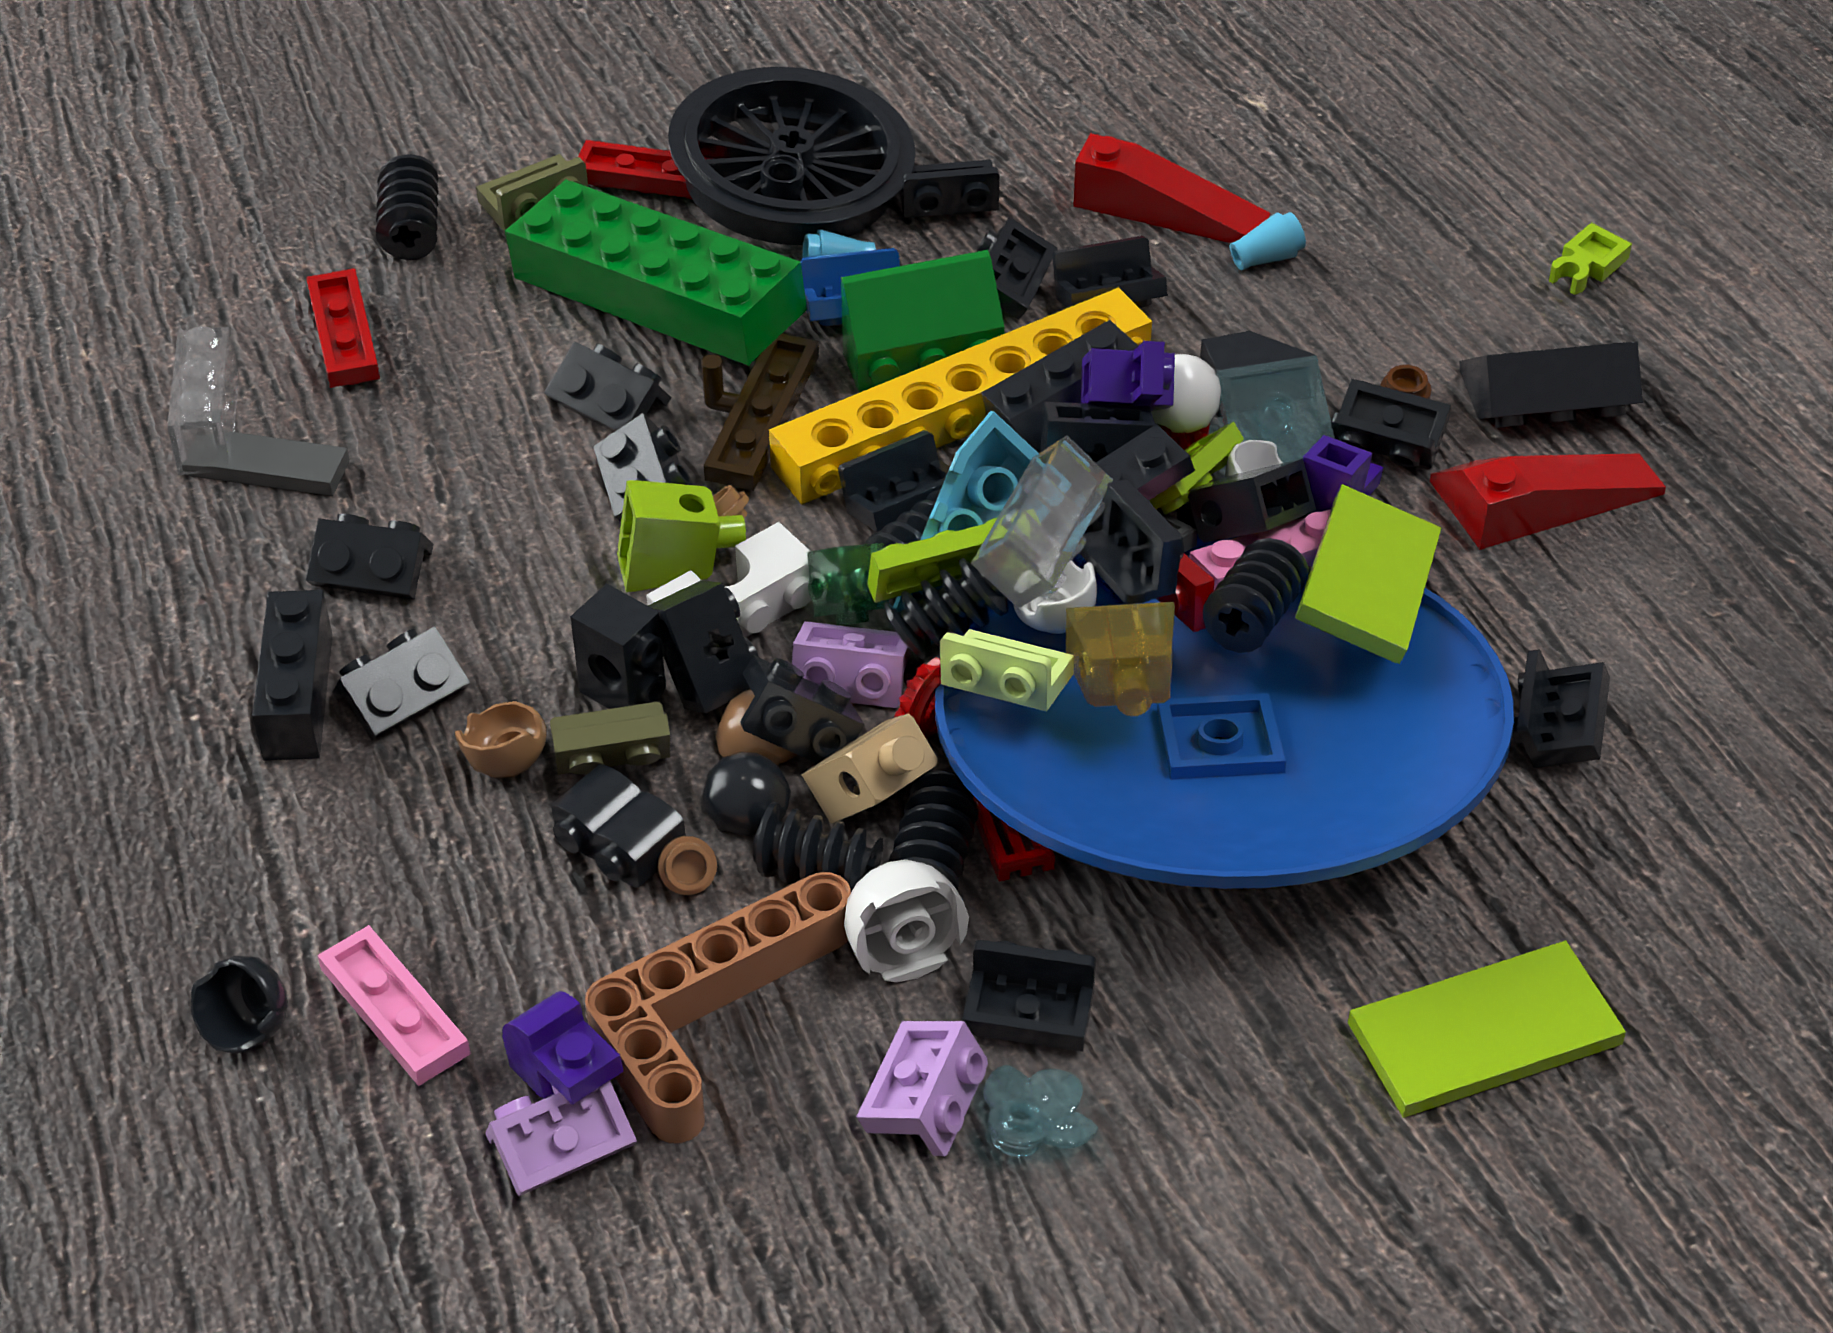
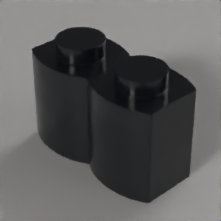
(615, 825)

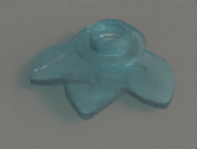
(1035, 1111)

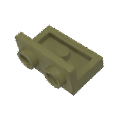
(517, 192)
(610, 738)

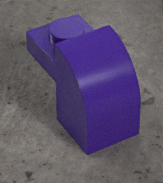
(1129, 377)
(1338, 463)
(559, 1049)

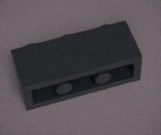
(292, 675)

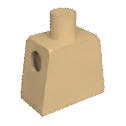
(880, 763)

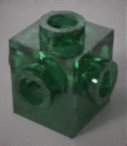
(840, 583)

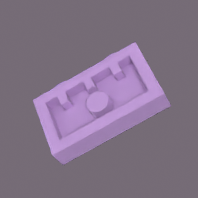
(857, 659)
(925, 1083)
(558, 1138)

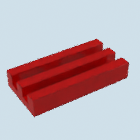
(1020, 858)

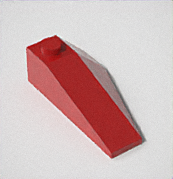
(1146, 188)
(1530, 494)

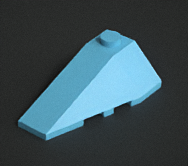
(978, 481)

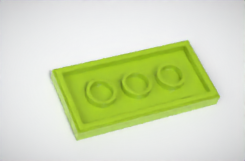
(1369, 574)
(1485, 1028)

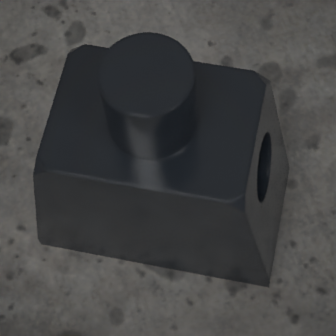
(1236, 504)

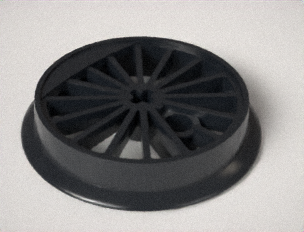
(791, 159)

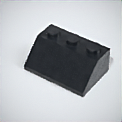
(1051, 379)
(1554, 383)

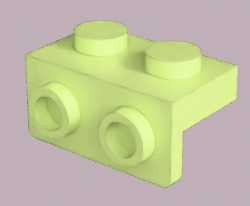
(1004, 668)

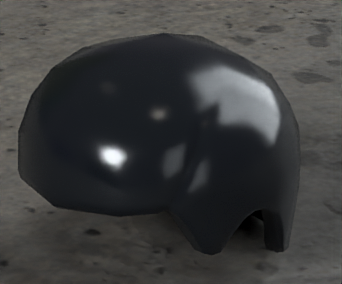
(741, 791)
(239, 1004)

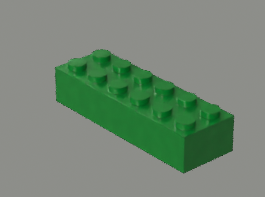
(657, 271)

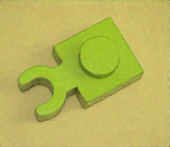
(1592, 254)

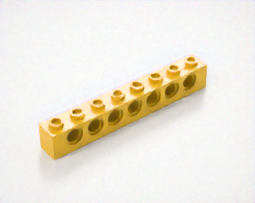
(934, 398)

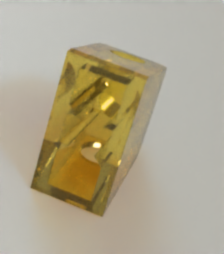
(1122, 654)

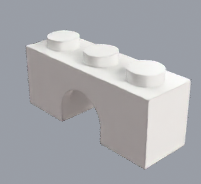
(769, 578)

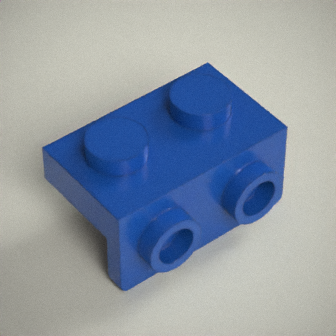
(824, 274)

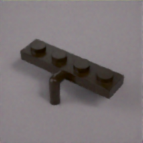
(762, 404)

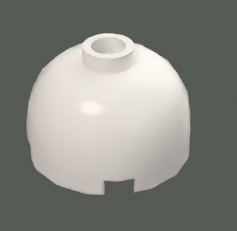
(904, 920)

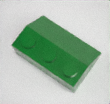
(917, 315)

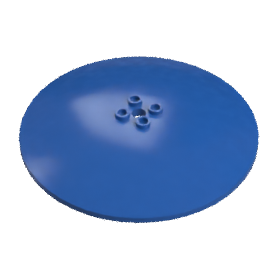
(1321, 768)

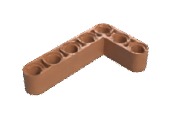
(698, 975)

